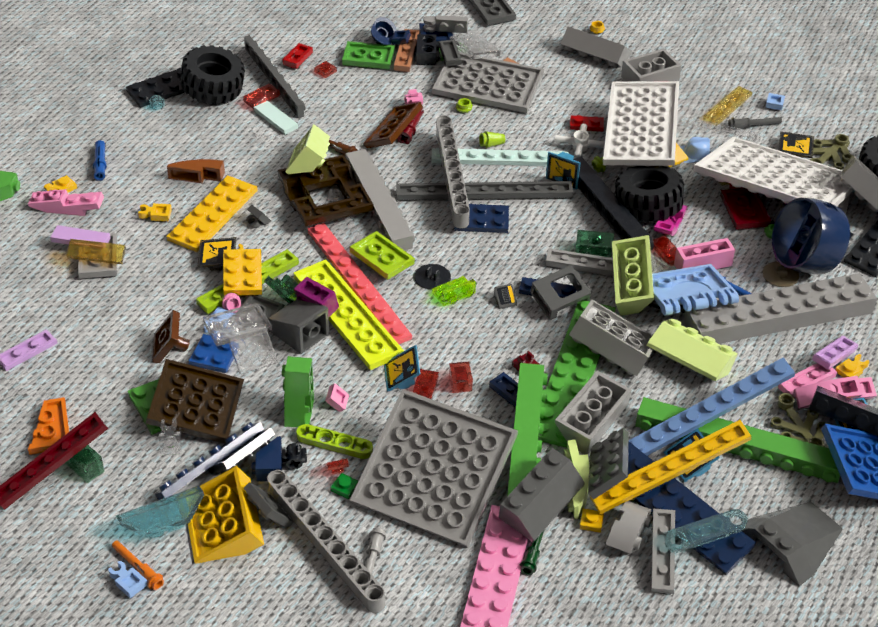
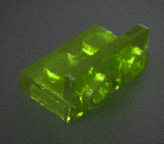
(454, 290)

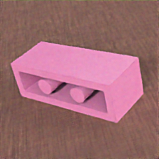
(716, 252)

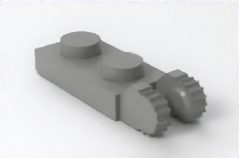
(445, 24)

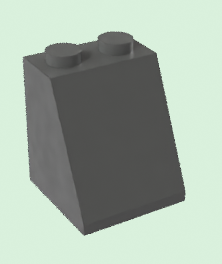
(301, 324)

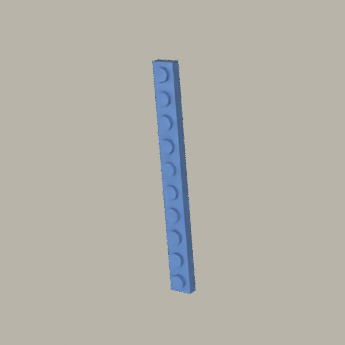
(713, 407)

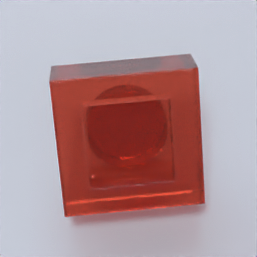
(325, 69)
(336, 466)

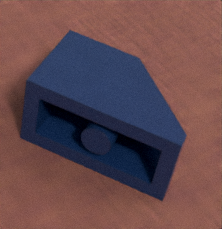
(268, 460)

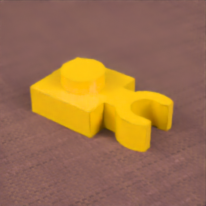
(157, 212)
(852, 368)

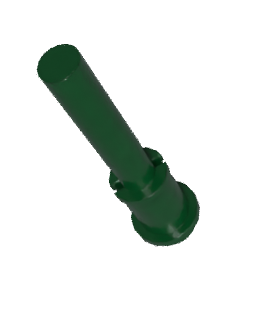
(528, 565)

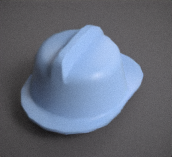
(696, 149)

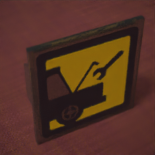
(796, 144)
(212, 252)

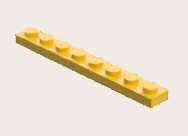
(673, 465)

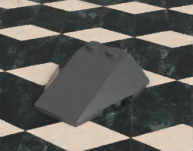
(797, 536)

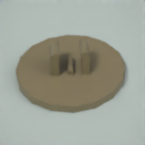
(779, 275)

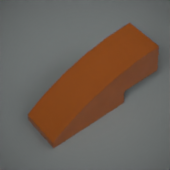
(196, 170)

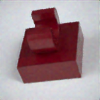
(525, 358)

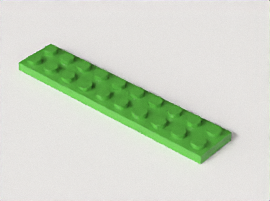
(570, 374)

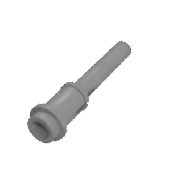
(376, 536)

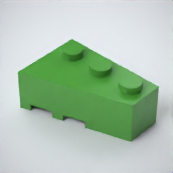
(298, 391)

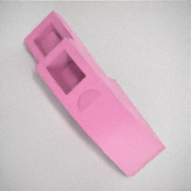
(61, 203)
(849, 386)

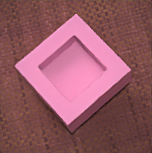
(337, 397)

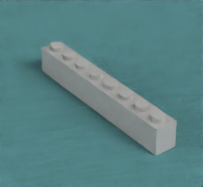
(385, 211)

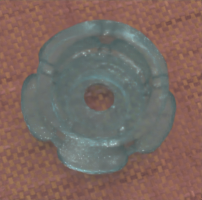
(156, 102)

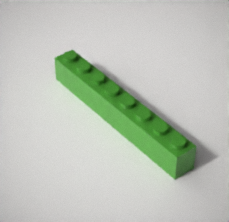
(527, 422)

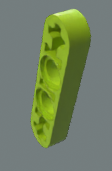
(335, 439)

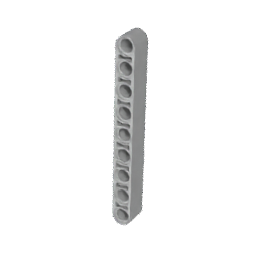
(452, 172)
(327, 541)

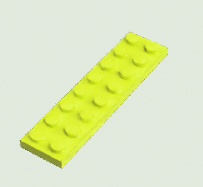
(353, 318)

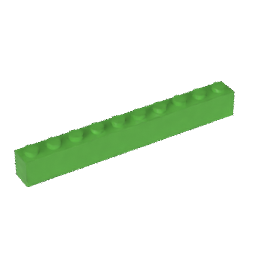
(763, 446)

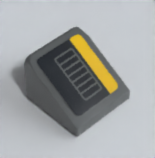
(505, 296)

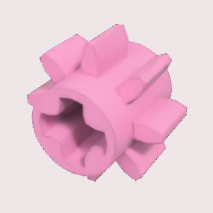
(413, 96)

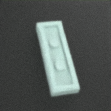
(276, 117)

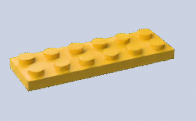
(212, 213)

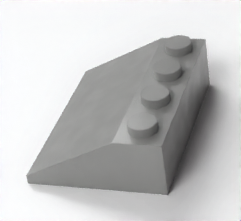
(862, 180)
(612, 337)

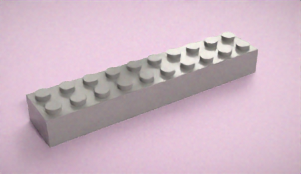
(784, 309)

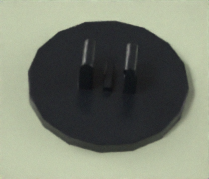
(431, 276)

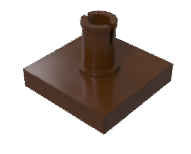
(168, 337)

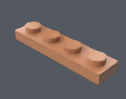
(406, 53)

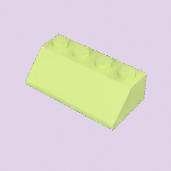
(309, 152)
(632, 274)
(693, 349)

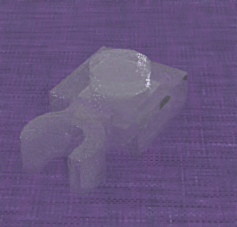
(169, 440)

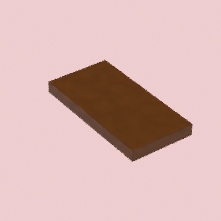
(393, 125)

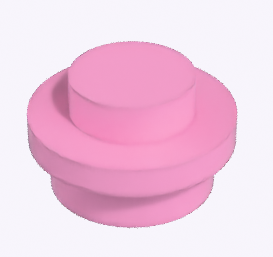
(231, 301)

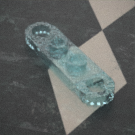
(706, 530)

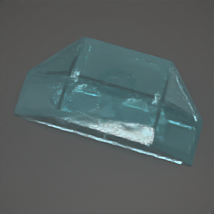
(163, 514)

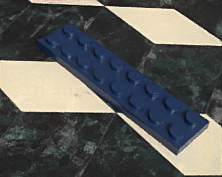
(689, 508)

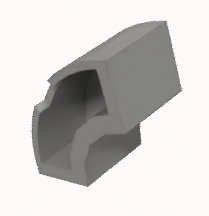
(627, 530)

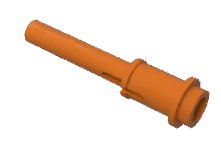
(154, 579)

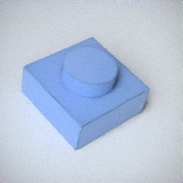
(775, 101)

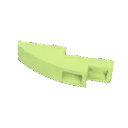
(581, 464)

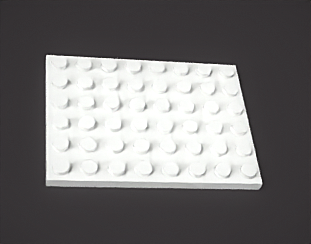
(772, 172)

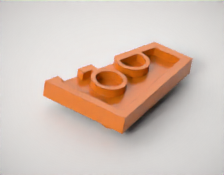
(51, 425)

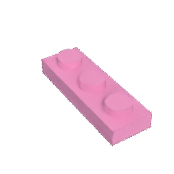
(810, 375)

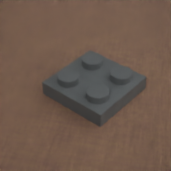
(268, 506)

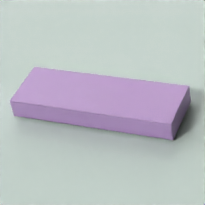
(63, 235)
(27, 349)
(835, 352)

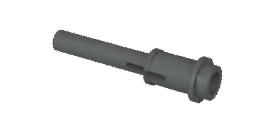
(747, 122)

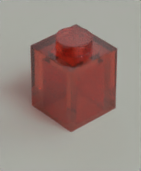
(460, 377)

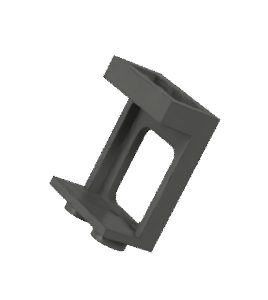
(549, 299)

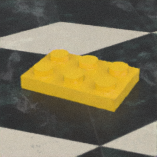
(242, 271)

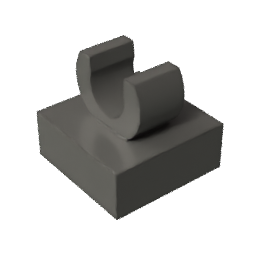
(257, 216)

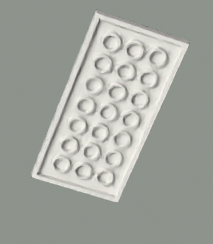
(642, 123)

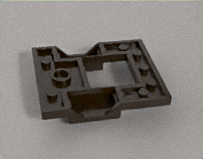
(333, 171)

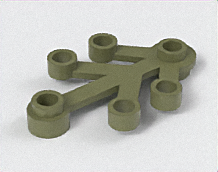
(840, 142)
(786, 403)

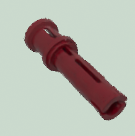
(406, 136)

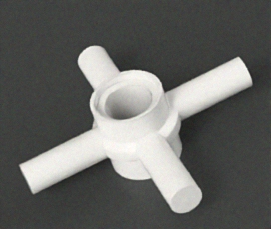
(580, 141)

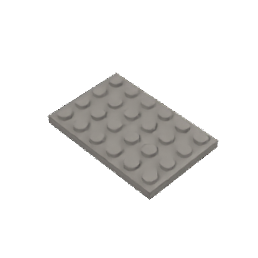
(490, 82)

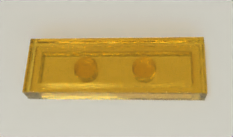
(96, 251)

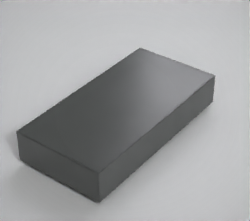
(450, 52)

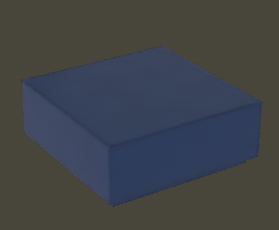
(401, 37)

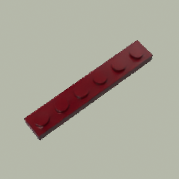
(51, 459)

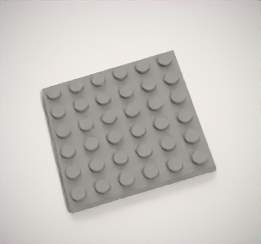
(434, 467)

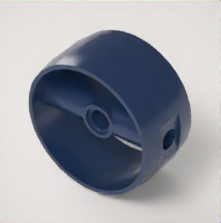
(810, 236)

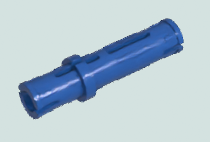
(99, 164)

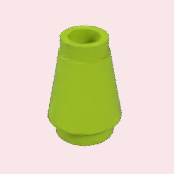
(491, 139)

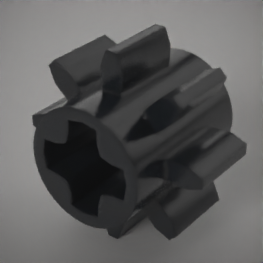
(294, 456)

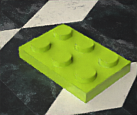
(382, 255)

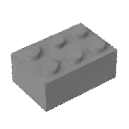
(651, 67)

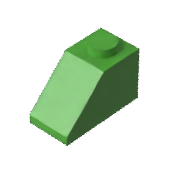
(8, 184)

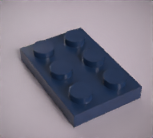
(487, 219)

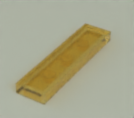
(727, 105)

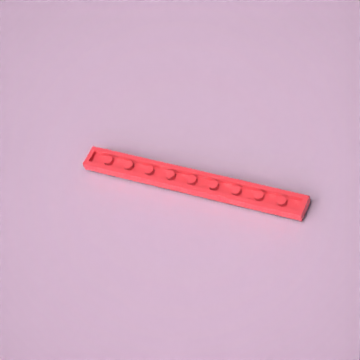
(359, 282)

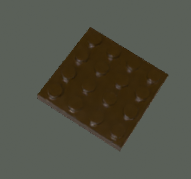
(197, 399)

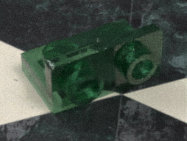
(283, 287)

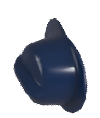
(383, 30)

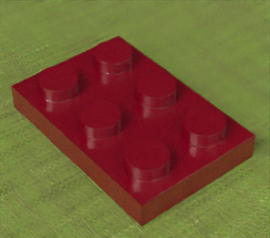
(745, 208)

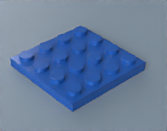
(855, 458)

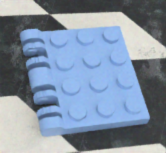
(693, 288)

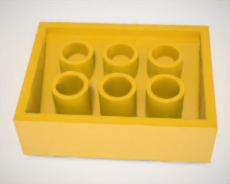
(225, 519)

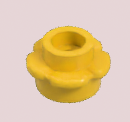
(597, 27)

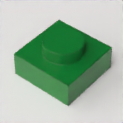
(344, 486)

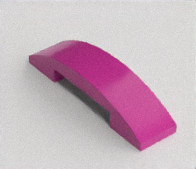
(672, 224)

